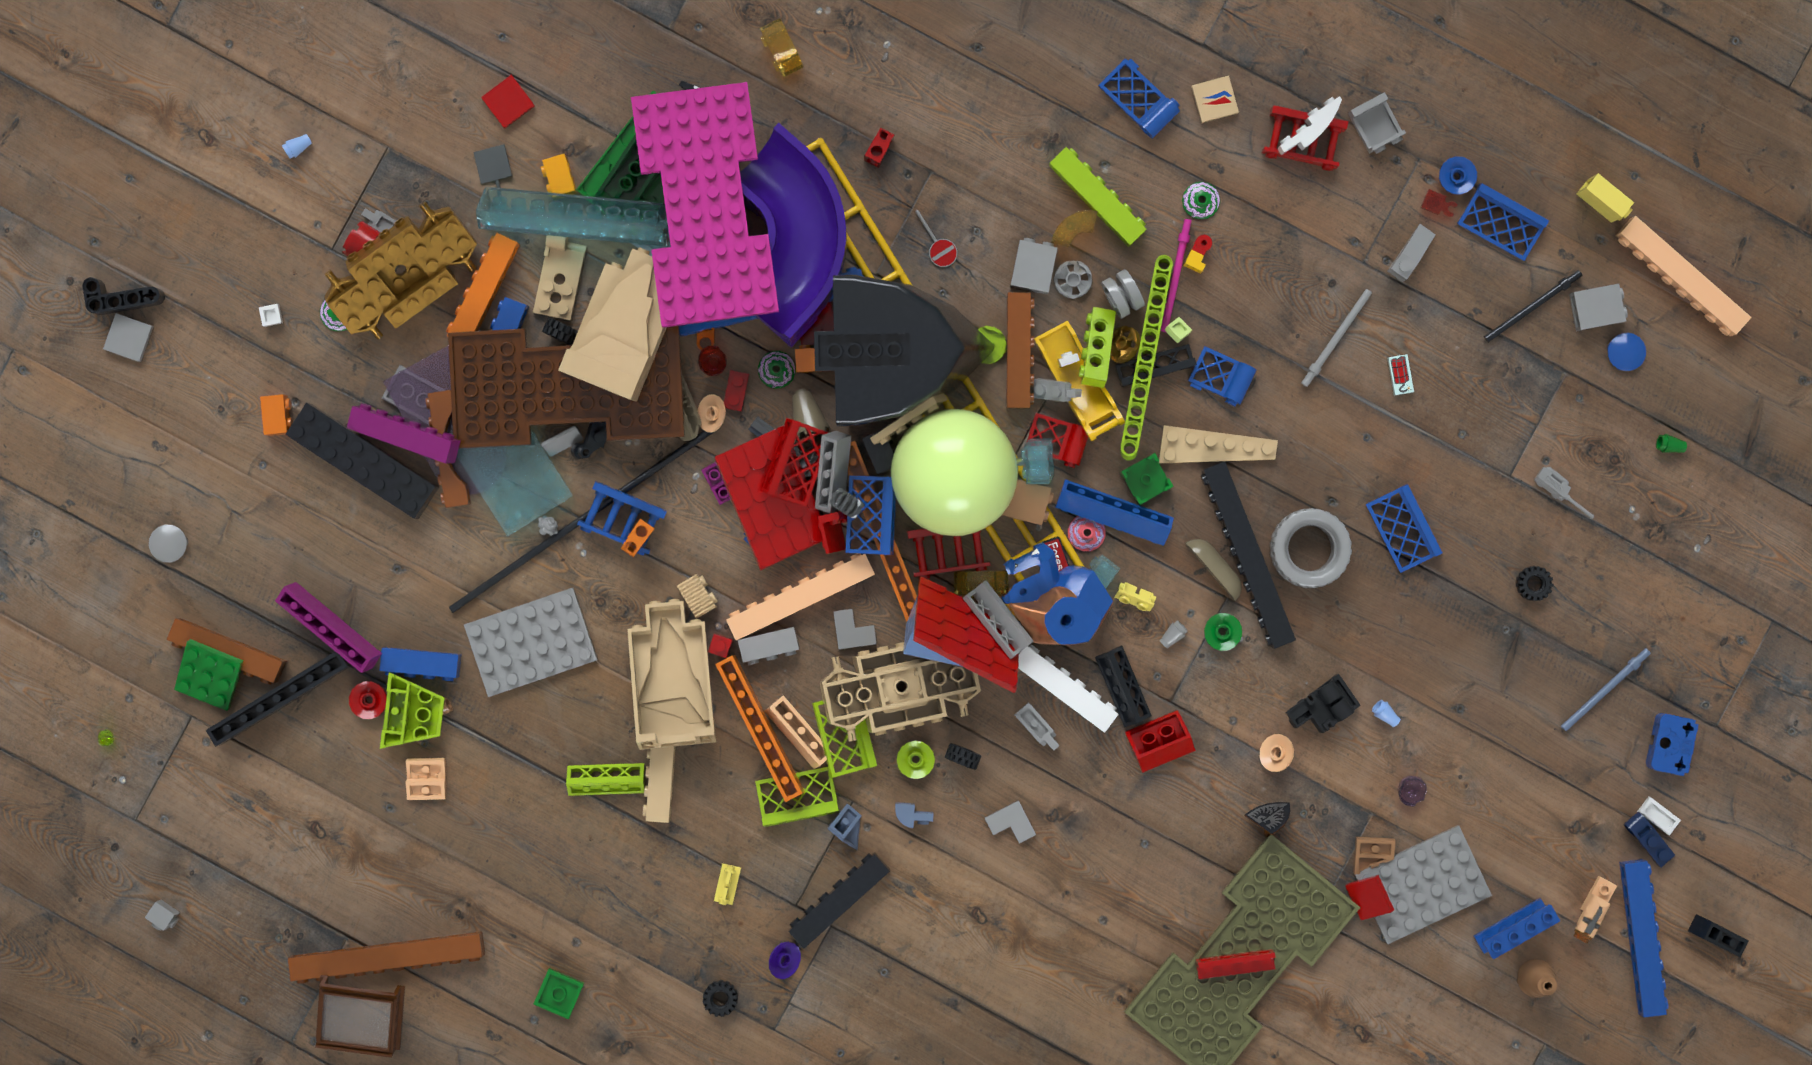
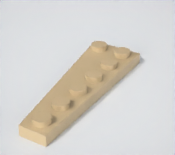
(1193, 445)

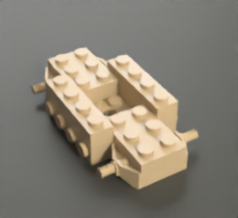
(873, 695)

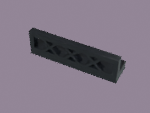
(1170, 368)
(1120, 688)

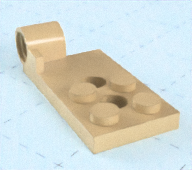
(564, 259)

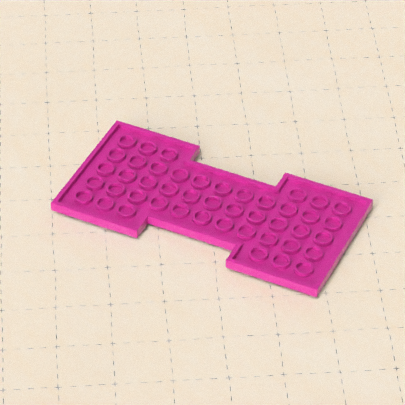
(712, 261)

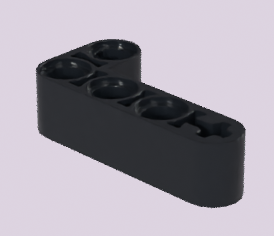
(124, 297)

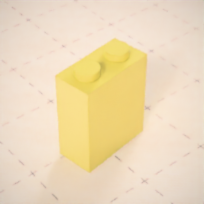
(1605, 198)

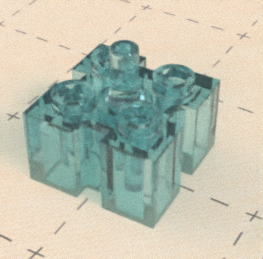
(1038, 461)

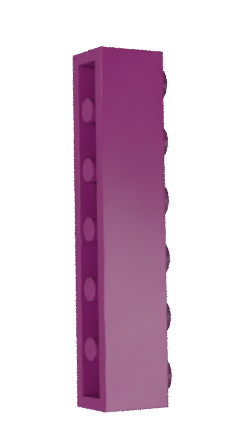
(403, 434)
(328, 627)

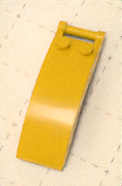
(1095, 402)

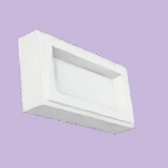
(1659, 815)

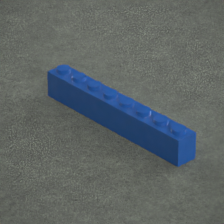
(1643, 938)

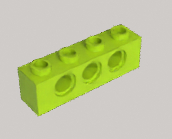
(1105, 320)

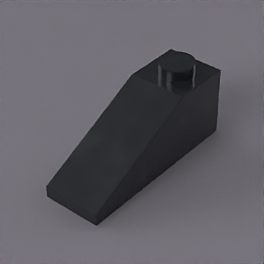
(1718, 935)

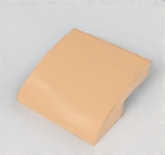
(426, 778)

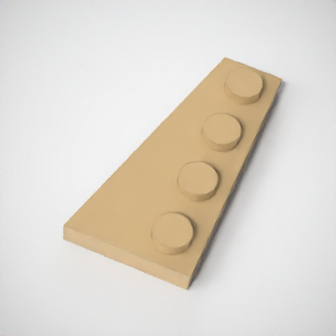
(912, 417)

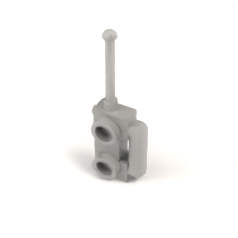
(1557, 486)

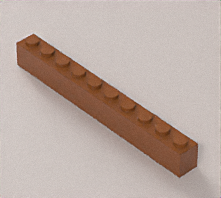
(387, 956)

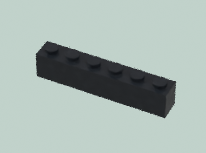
(839, 900)

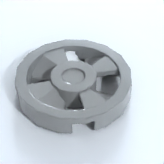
(1073, 279)

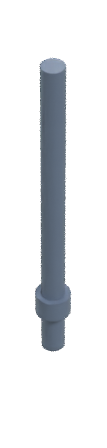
(1633, 664)

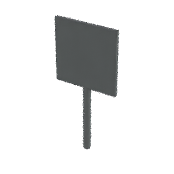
(492, 164)

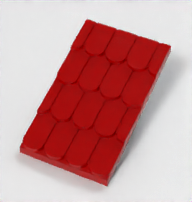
(771, 524)
(950, 632)

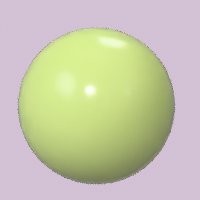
(954, 472)

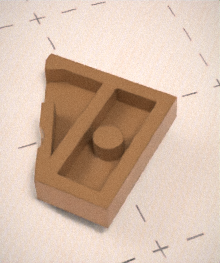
(1372, 852)

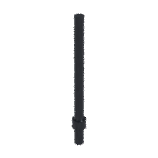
(1563, 284)

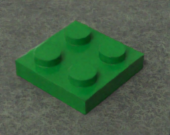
(558, 993)

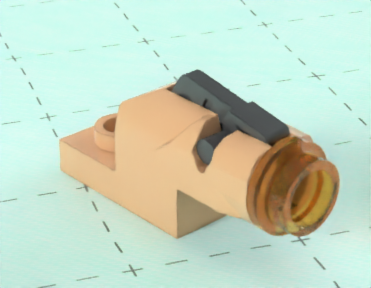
(1594, 909)

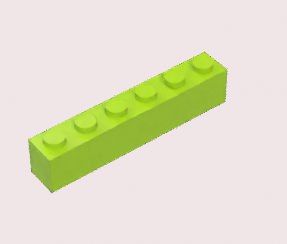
(1097, 196)

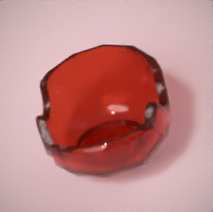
(712, 361)

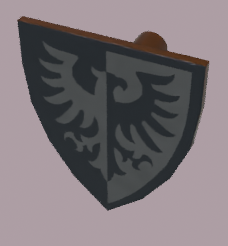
(1270, 816)

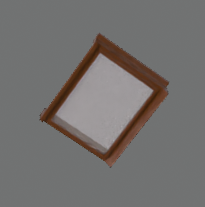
(359, 1019)

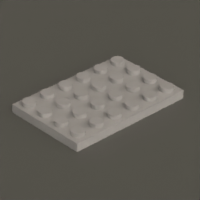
(530, 642)
(1428, 883)

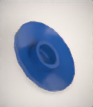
(1466, 171)

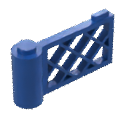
(1160, 112)

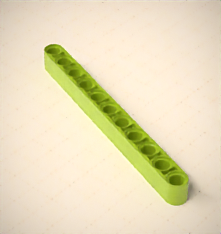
(1146, 348)

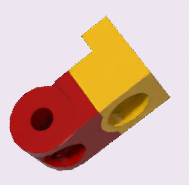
(1197, 252)

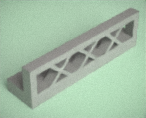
(1000, 618)

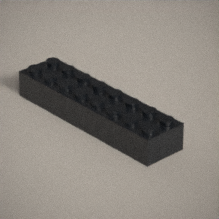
(362, 461)

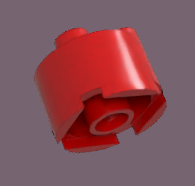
(358, 238)

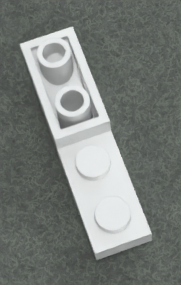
(1317, 123)

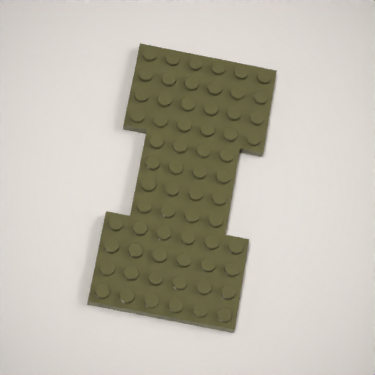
(1278, 908)

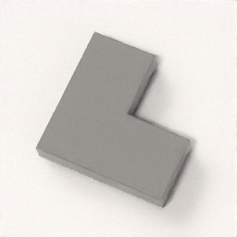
(848, 635)
(1013, 817)

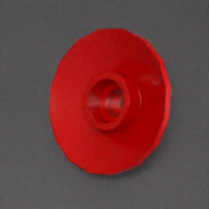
(358, 702)

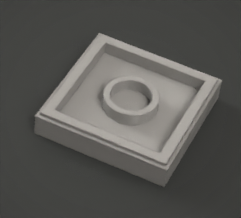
(128, 337)

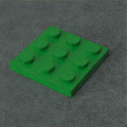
(208, 675)

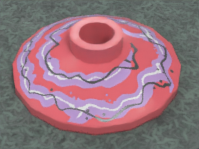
(1083, 542)

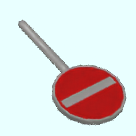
(942, 251)

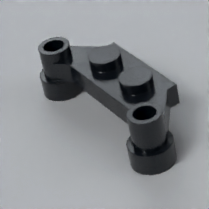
(594, 439)

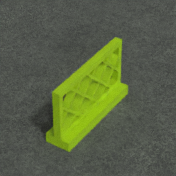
(863, 744)
(800, 813)

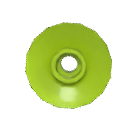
(918, 769)

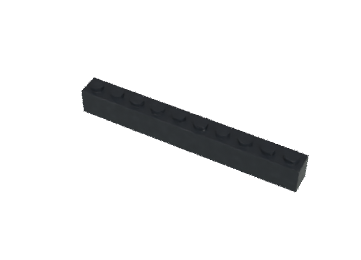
(1248, 554)

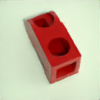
(879, 147)

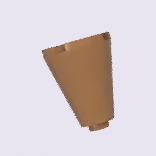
(1537, 978)

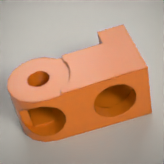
(637, 538)

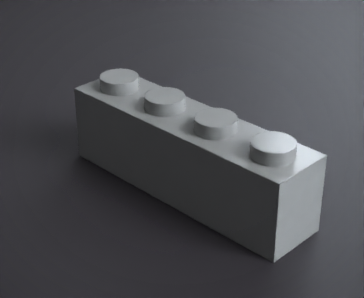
(832, 468)

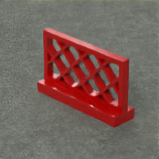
(780, 461)

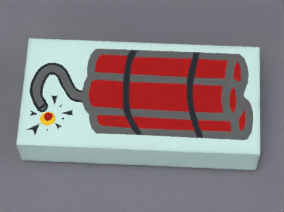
(1400, 374)

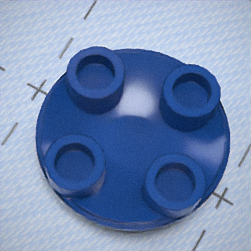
(1626, 351)

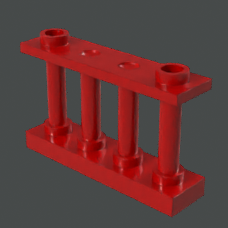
(1298, 119)
(918, 537)

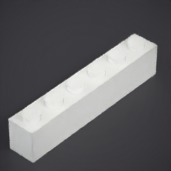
(1067, 690)

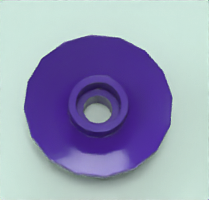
(784, 960)

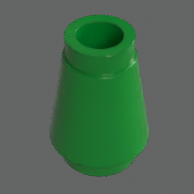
(1668, 443)

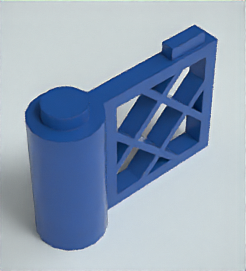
(1236, 383)

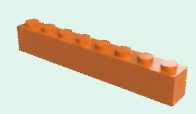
(760, 728)

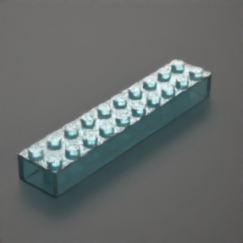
(573, 216)

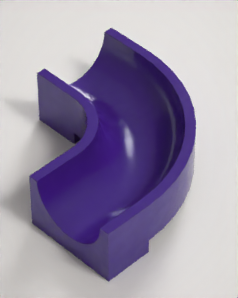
(803, 226)

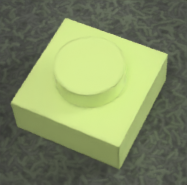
(1178, 329)

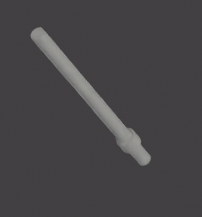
(1315, 368)

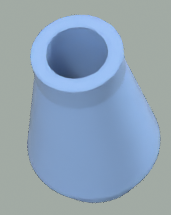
(296, 146)
(1384, 712)

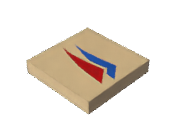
(1215, 99)

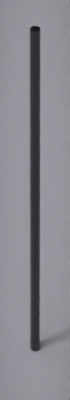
(573, 525)

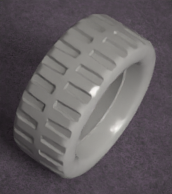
(1339, 541)

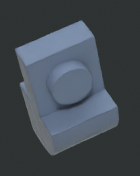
(907, 815)

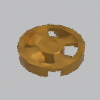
(1122, 345)

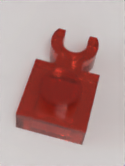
(1435, 203)

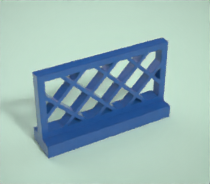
(1507, 205)
(1418, 519)
(887, 520)

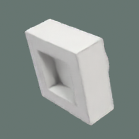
(270, 315)
(1068, 358)

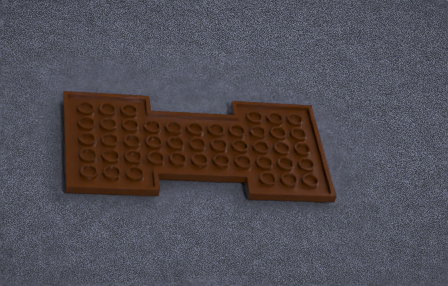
(507, 388)

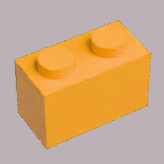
(558, 175)

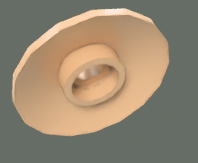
(711, 413)
(1270, 753)

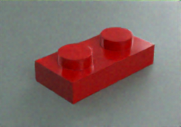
(736, 390)

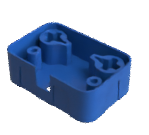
(1680, 747)

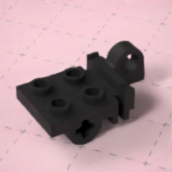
(1325, 705)

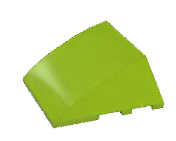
(410, 713)

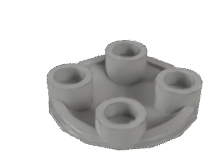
(167, 543)

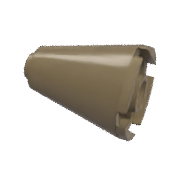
(808, 412)

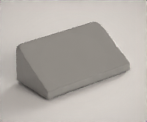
(562, 441)

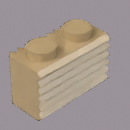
(697, 595)

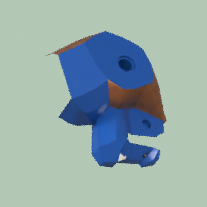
(1056, 604)

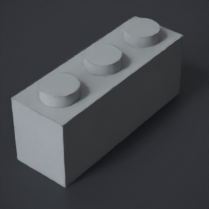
(769, 645)

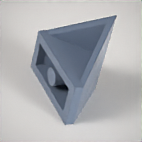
(847, 826)

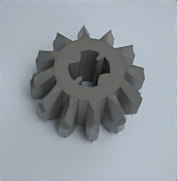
(846, 503)

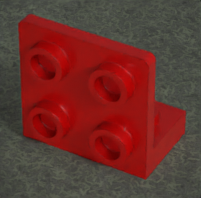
(832, 531)

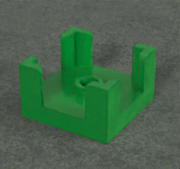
(1146, 479)

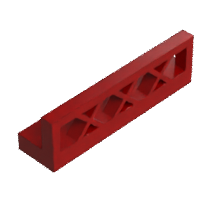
(1235, 964)

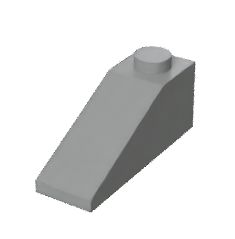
(1411, 253)

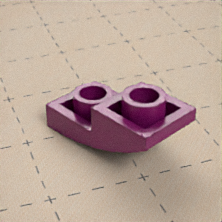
(716, 483)

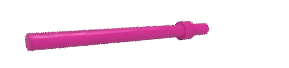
(1183, 239)

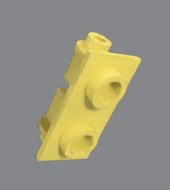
(1143, 601)
(727, 884)

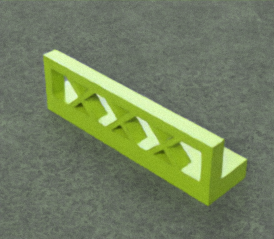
(605, 783)

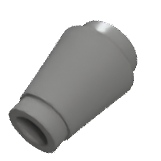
(1173, 634)

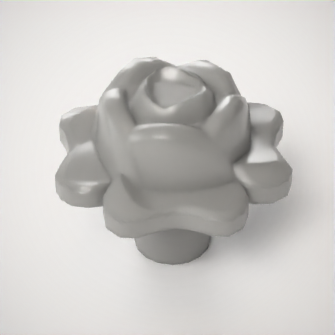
(547, 525)

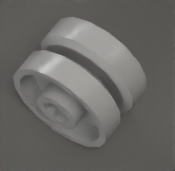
(1122, 293)

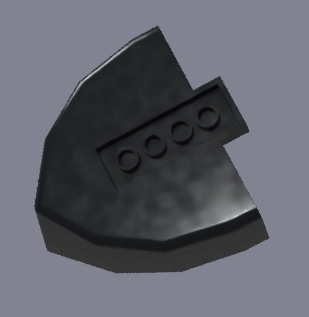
(893, 348)

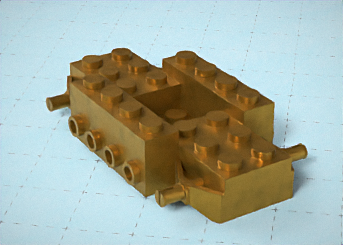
(376, 286)

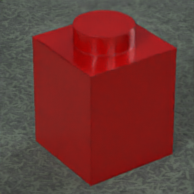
(720, 645)

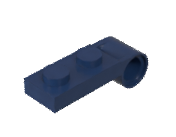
(1649, 839)

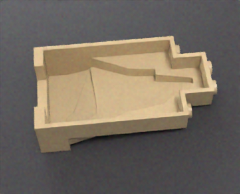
(619, 329)
(670, 678)

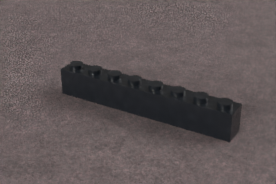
(277, 698)

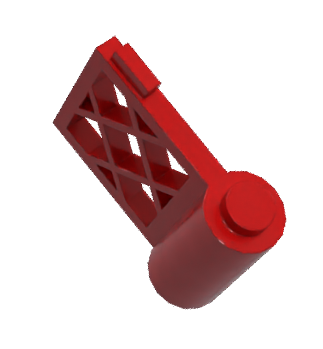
(1073, 442)

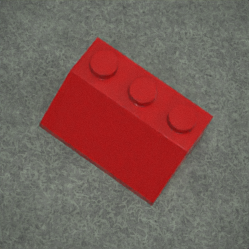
(1160, 741)

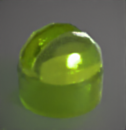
(102, 740)

